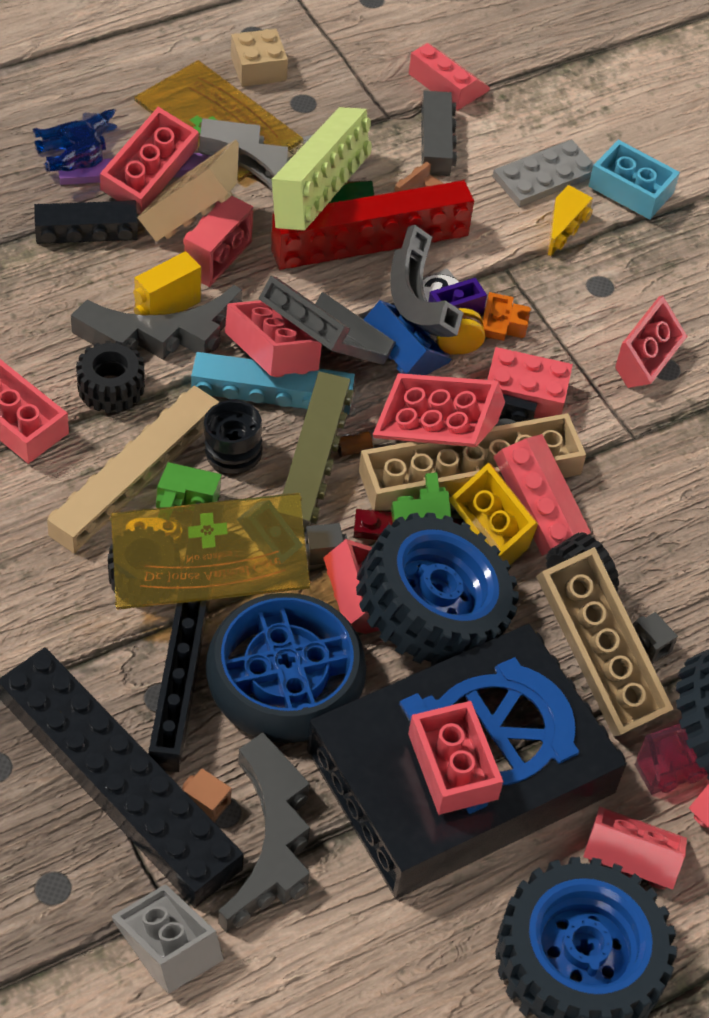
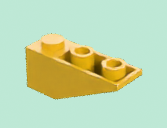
(569, 212)

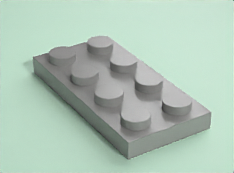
(544, 173)

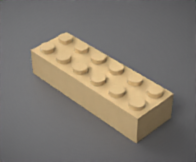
(604, 642)

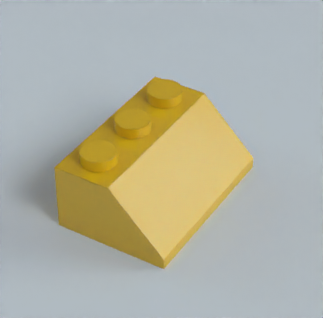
(496, 512)

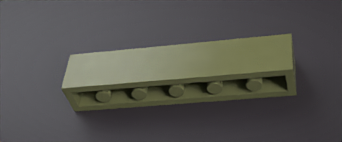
(317, 442)

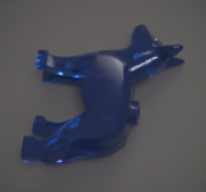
(79, 138)

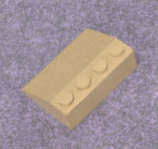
(193, 193)

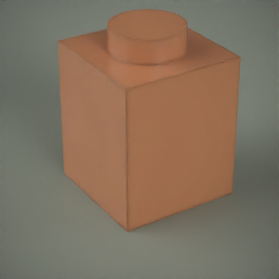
(208, 793)

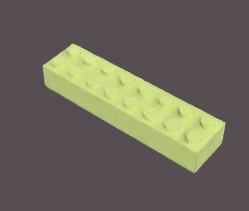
(320, 168)

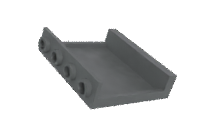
(328, 322)

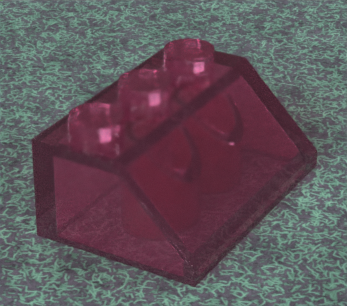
(667, 761)

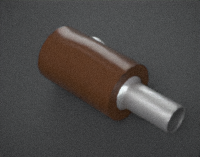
(355, 443)

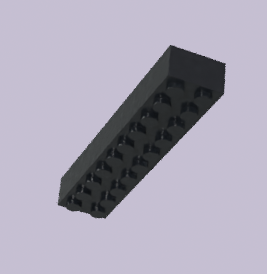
(121, 777)

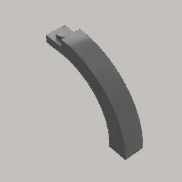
(408, 293)

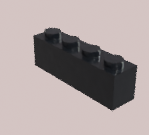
(85, 222)

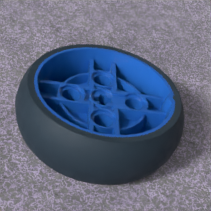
(296, 623)

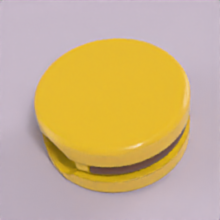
(469, 337)

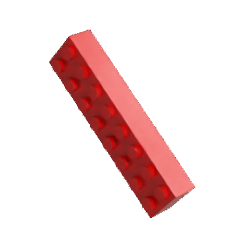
(375, 224)

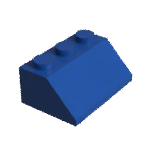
(414, 348)

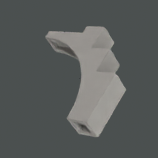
(253, 154)

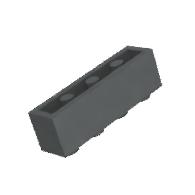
(437, 131)

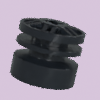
(233, 436)

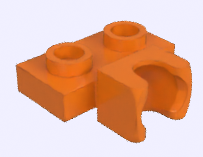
(503, 318)

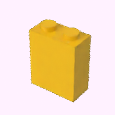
(168, 287)

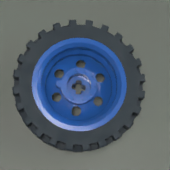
(425, 605)
(585, 946)

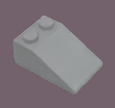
(169, 938)

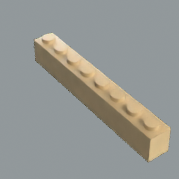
(130, 470)

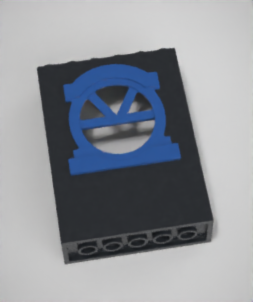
(383, 792)

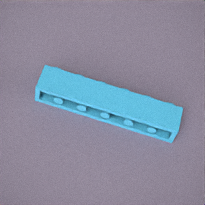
(248, 381)

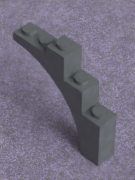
(159, 334)
(278, 870)

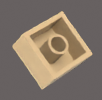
(259, 57)

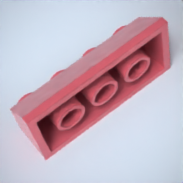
(541, 488)

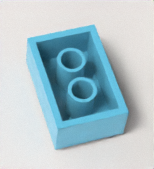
(633, 179)

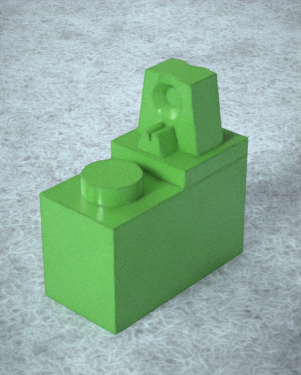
(186, 486)
(431, 500)

